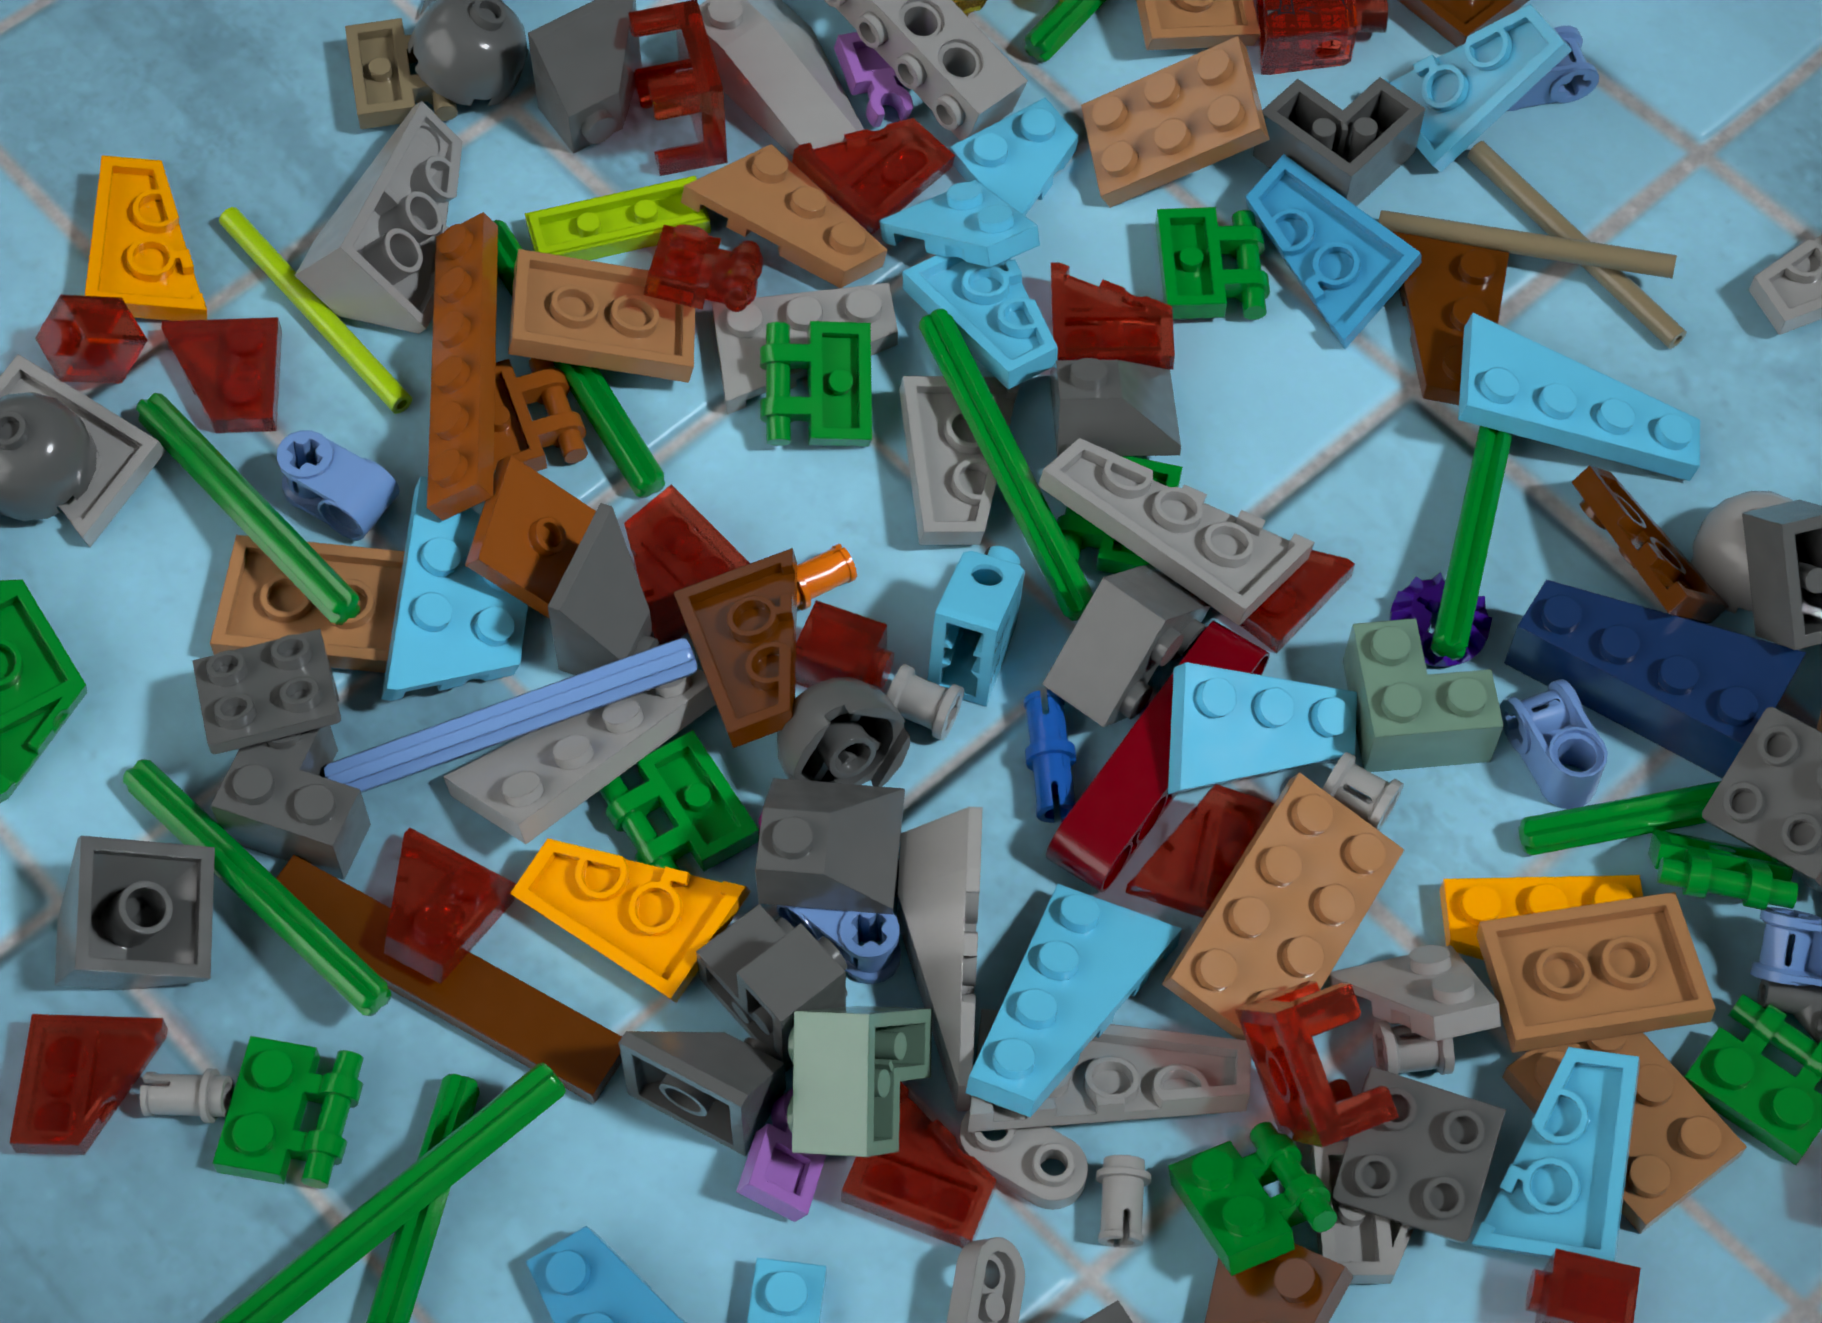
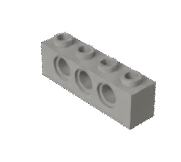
(930, 43)

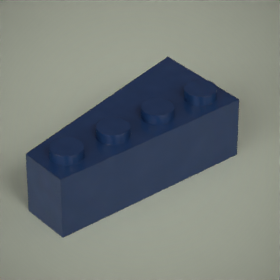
(1654, 671)

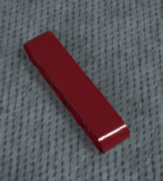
(1133, 784)

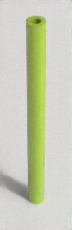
(315, 311)

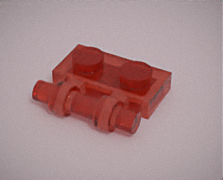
(694, 268)

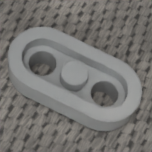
(1018, 1161)
(987, 1283)

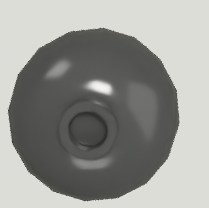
(469, 49)
(42, 456)
(843, 735)

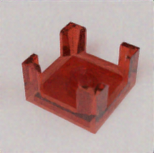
(683, 86)
(1291, 1071)

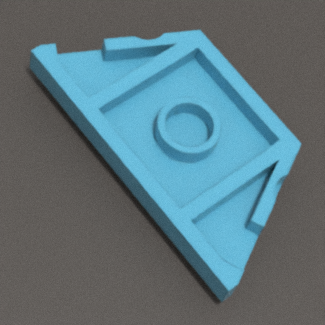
(446, 616)

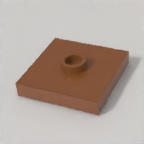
(527, 534)

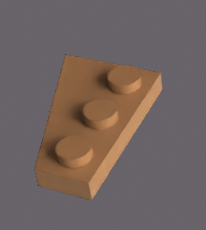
(787, 208)

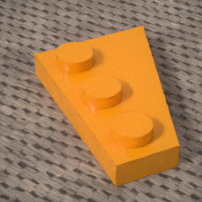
(140, 245)
(1482, 899)
(630, 910)

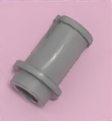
(187, 1095)
(1122, 1200)

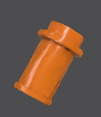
(823, 574)

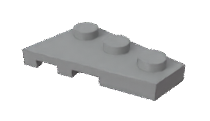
(744, 332)
(122, 454)
(945, 463)

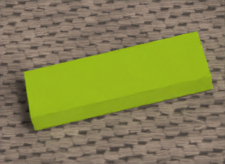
(613, 221)

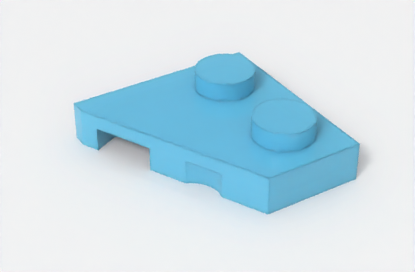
(1018, 154)
(964, 224)

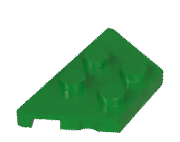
(36, 684)

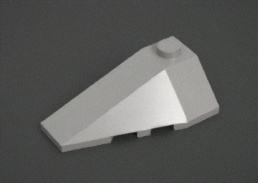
(778, 72)
(381, 242)
(938, 927)

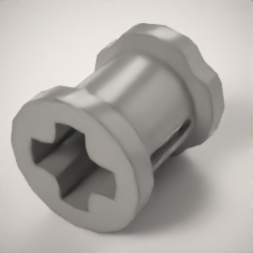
(925, 701)
(1383, 793)
(1403, 1051)

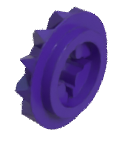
(1425, 597)

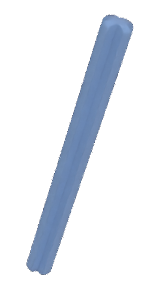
(515, 716)

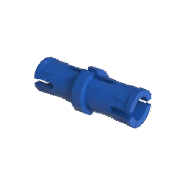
(1049, 755)

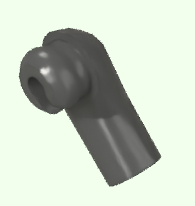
(1801, 1001)

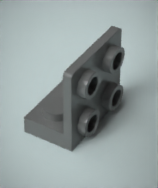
(266, 691)
(1776, 795)
(1425, 1163)

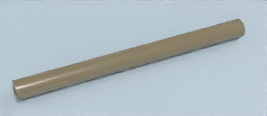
(1555, 224)
(1533, 244)

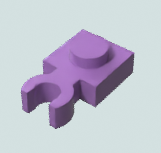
(871, 74)
(775, 1174)

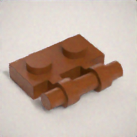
(514, 429)

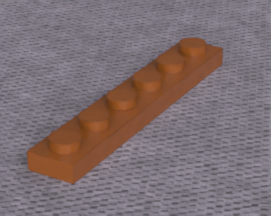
(463, 368)

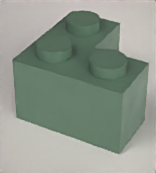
(1411, 715)
(851, 1075)

